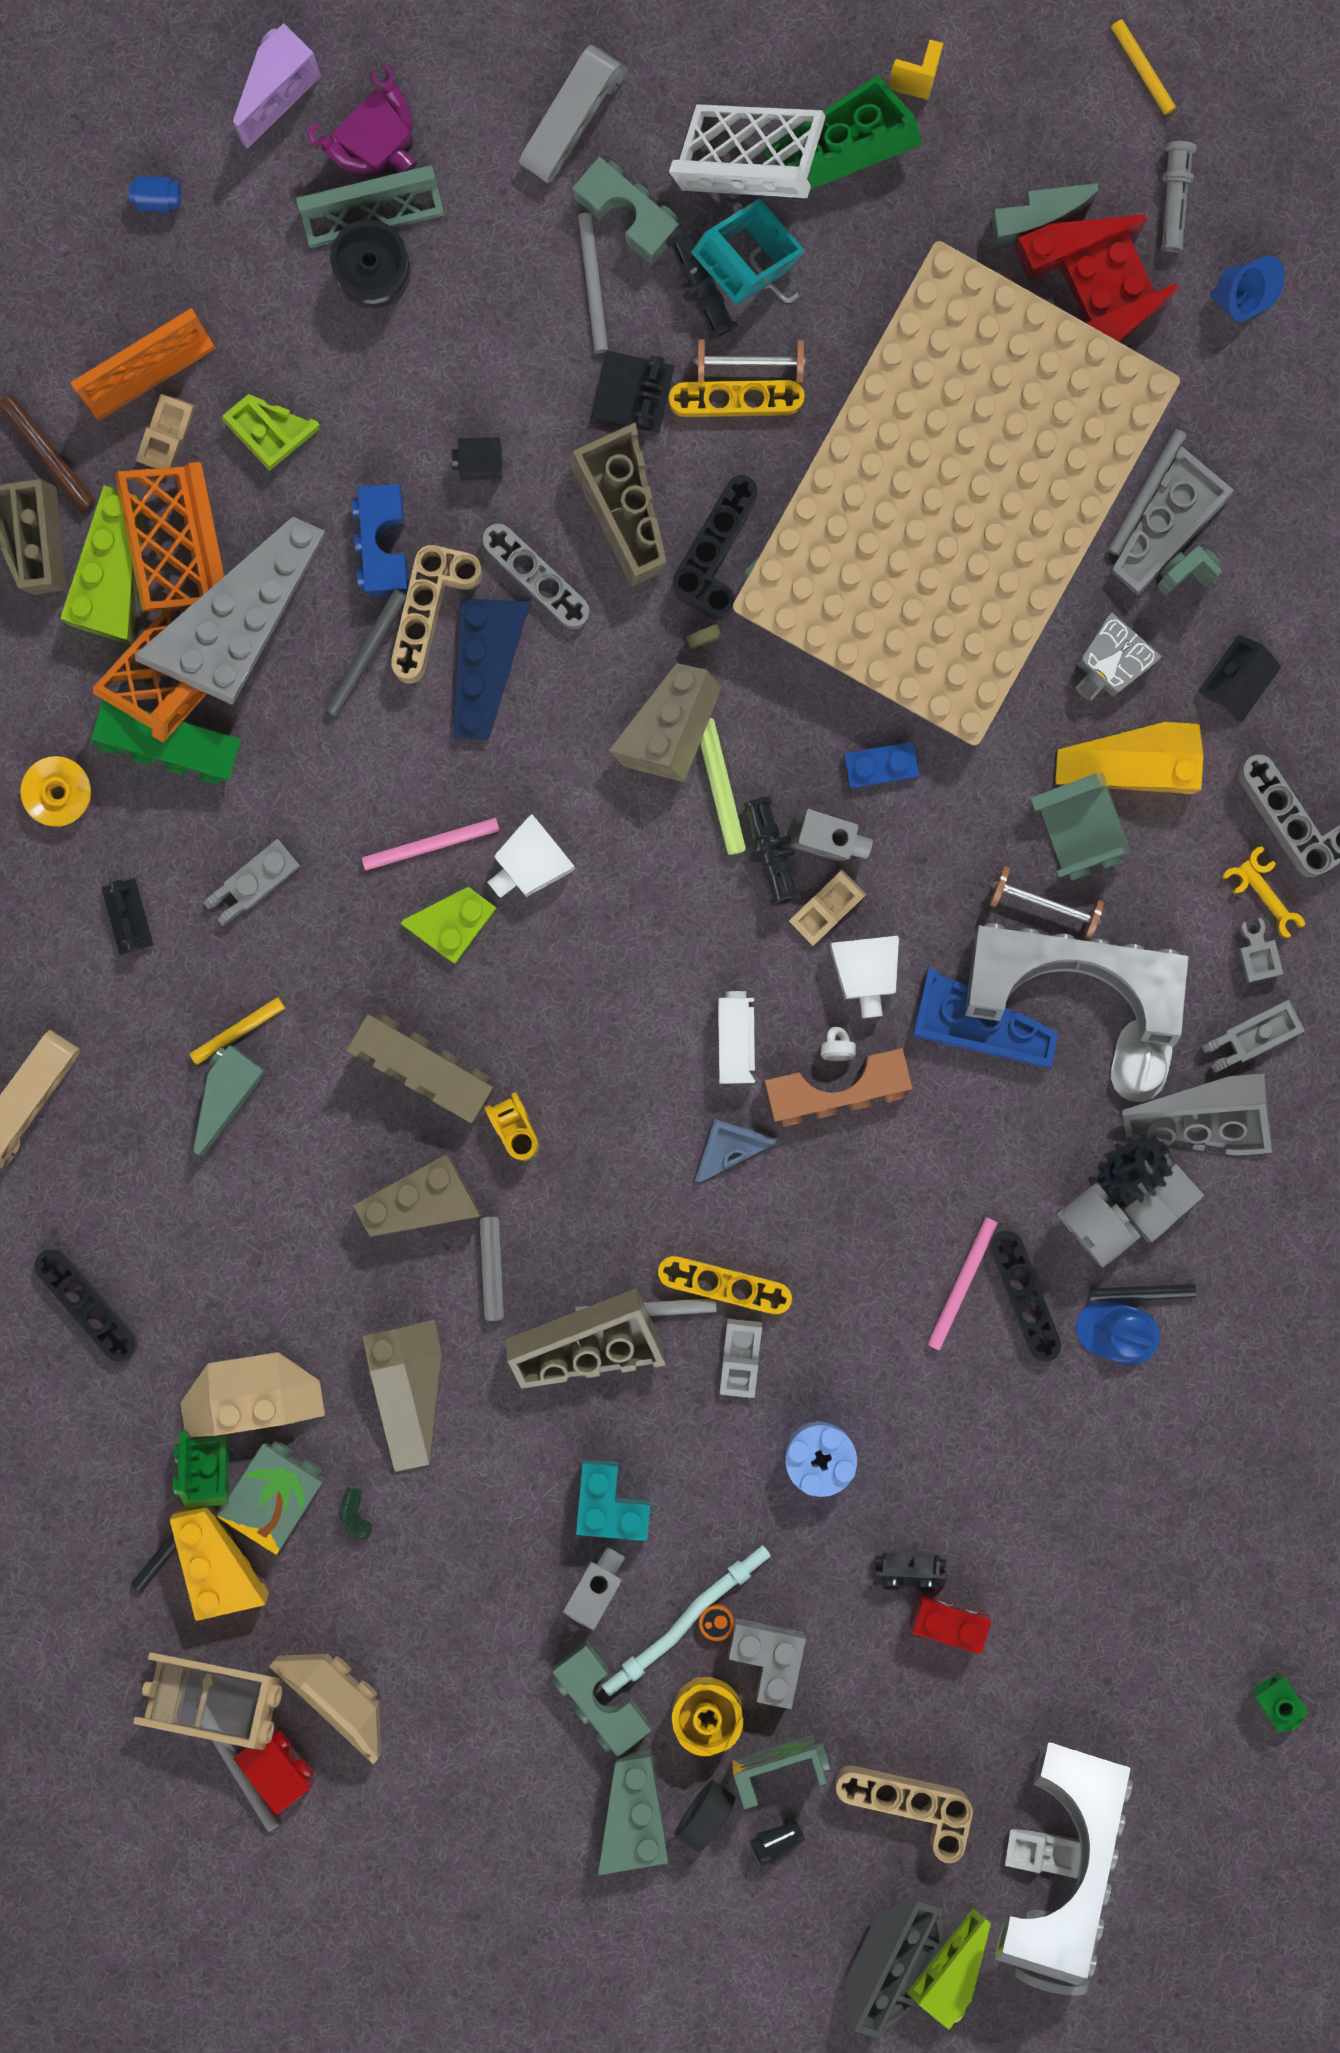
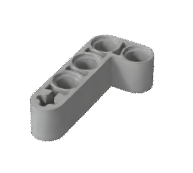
(571, 112)
(1291, 811)

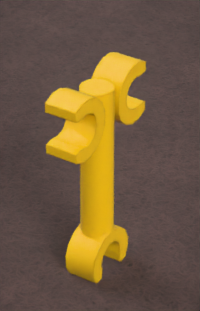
(1249, 873)

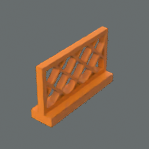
(144, 365)
(198, 525)
(178, 700)

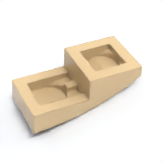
(166, 433)
(827, 907)

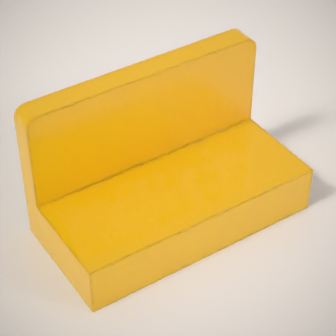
(916, 79)

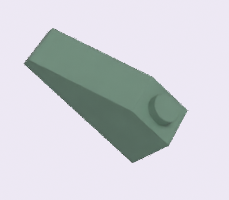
(225, 1091)

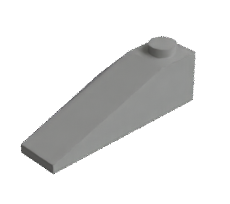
(1218, 1114)

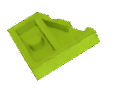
(268, 430)
(451, 923)

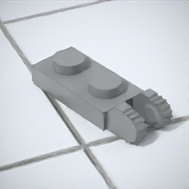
(254, 880)
(1257, 1034)

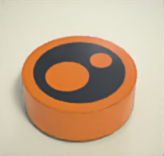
(716, 1622)

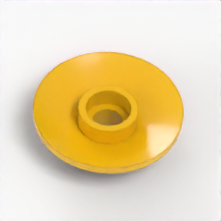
(43, 779)

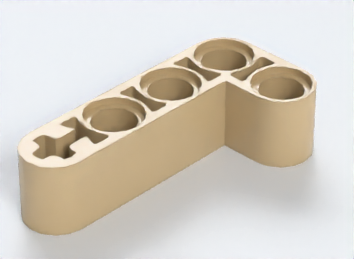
(428, 614)
(31, 1089)
(900, 1805)

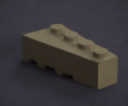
(620, 497)
(421, 1068)
(587, 1342)

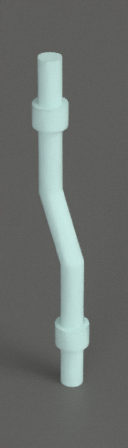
(634, 1667)

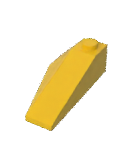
(1143, 759)

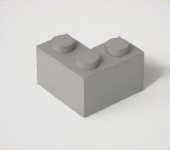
(778, 1654)

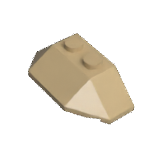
(250, 1396)
(336, 1697)

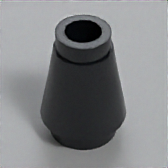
(776, 1842)

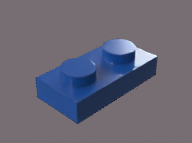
(881, 765)

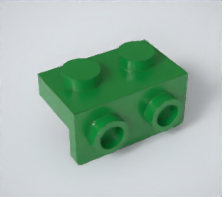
(202, 1470)

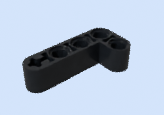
(720, 543)

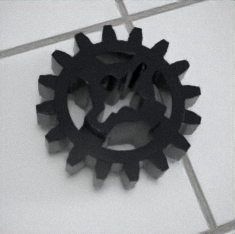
(1135, 1169)

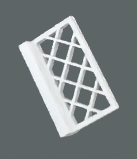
(737, 175)

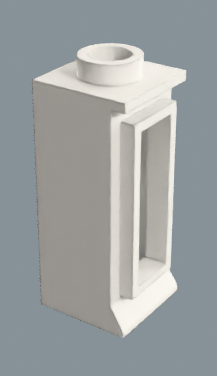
(736, 1038)

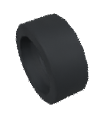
(705, 1816)

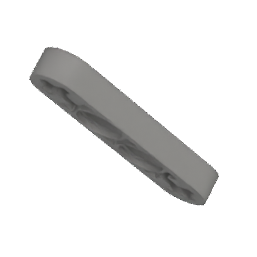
(533, 579)

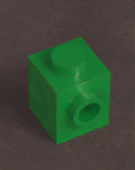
(1279, 1703)

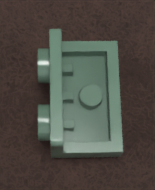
(1199, 562)

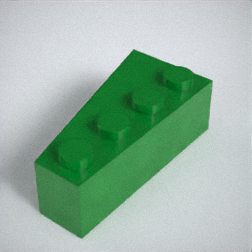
(856, 134)
(185, 749)

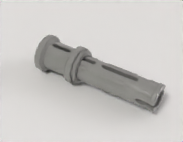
(1178, 180)

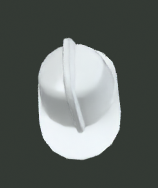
(1139, 1067)

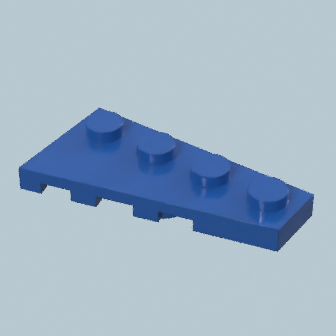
(944, 1021)

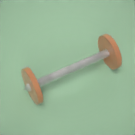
(798, 361)
(1092, 919)

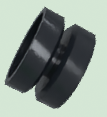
(382, 248)

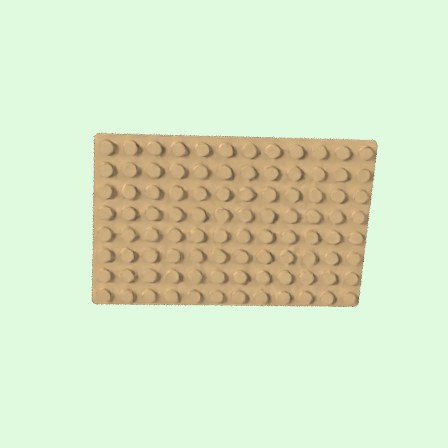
(956, 493)

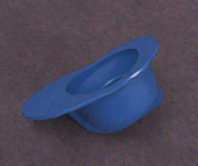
(1250, 287)
(1118, 1332)

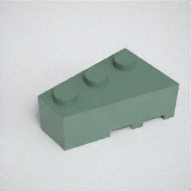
(634, 1819)

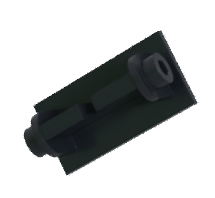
(127, 916)
(896, 1574)

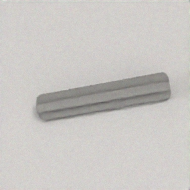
(491, 1268)

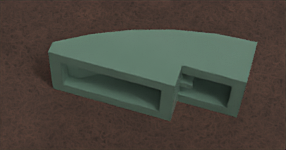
(1040, 210)

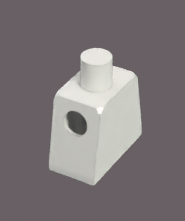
(529, 860)
(867, 971)

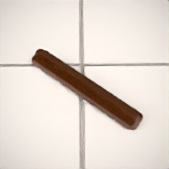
(46, 453)

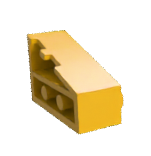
(213, 1565)

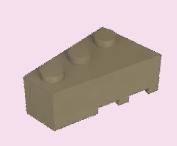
(32, 536)
(669, 725)
(419, 1200)

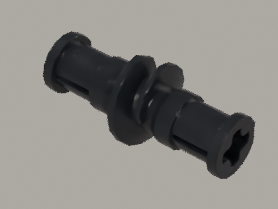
(702, 286)
(771, 851)

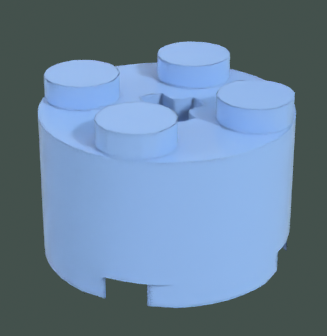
(839, 1467)

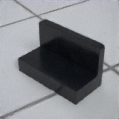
(1240, 677)

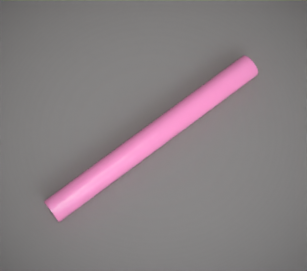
(430, 844)
(962, 1283)

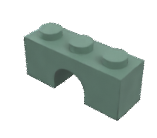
(606, 188)
(617, 1725)

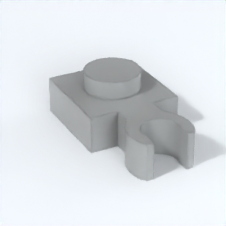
(1260, 958)

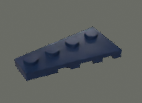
(485, 657)

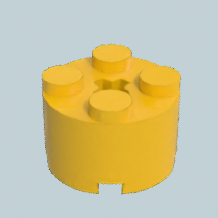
(714, 1735)

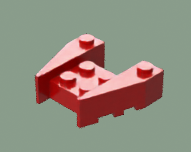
(1099, 270)

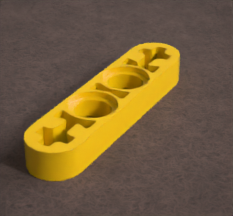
(736, 404)
(723, 1290)

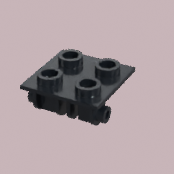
(633, 391)

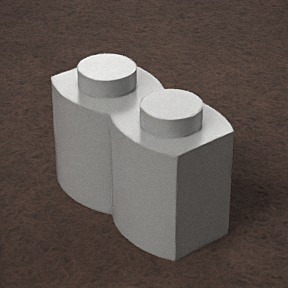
(1169, 1204)

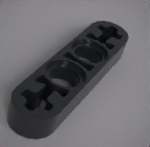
(1021, 1297)
(81, 1309)

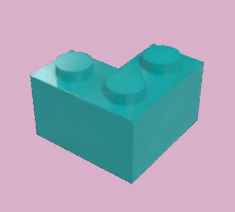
(604, 1514)

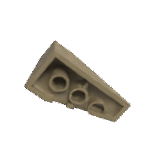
(405, 1380)

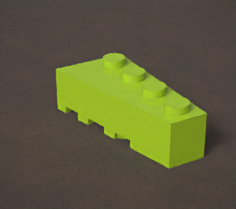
(105, 583)

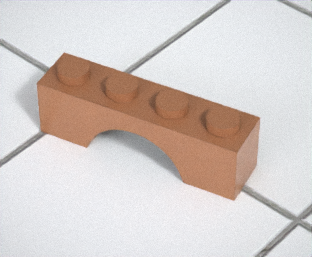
(882, 1075)

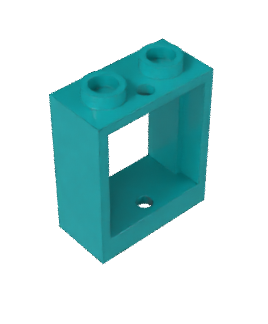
(729, 268)

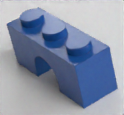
(379, 509)

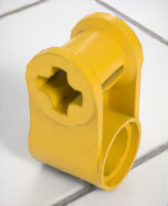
(513, 1125)

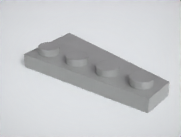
(1178, 511)

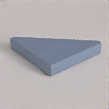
(729, 1146)

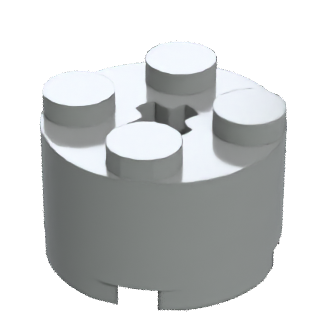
(1099, 1225)

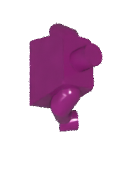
(373, 134)

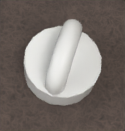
(838, 1050)

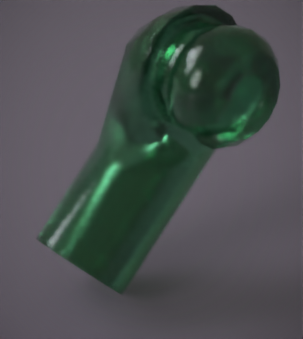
(350, 1517)

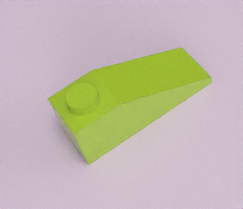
(951, 1976)

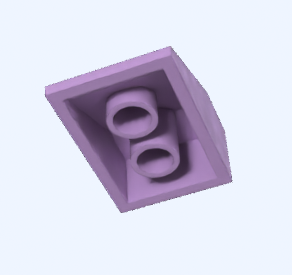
(278, 78)

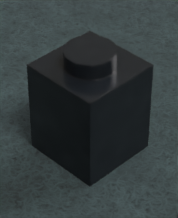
(478, 458)

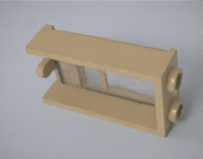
(211, 1702)

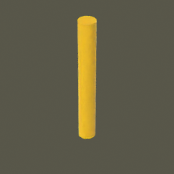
(1143, 67)
(237, 1030)

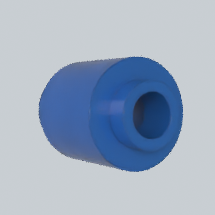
(155, 194)

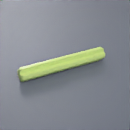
(721, 790)

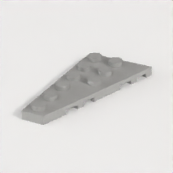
(228, 626)

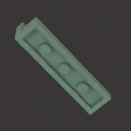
(368, 193)

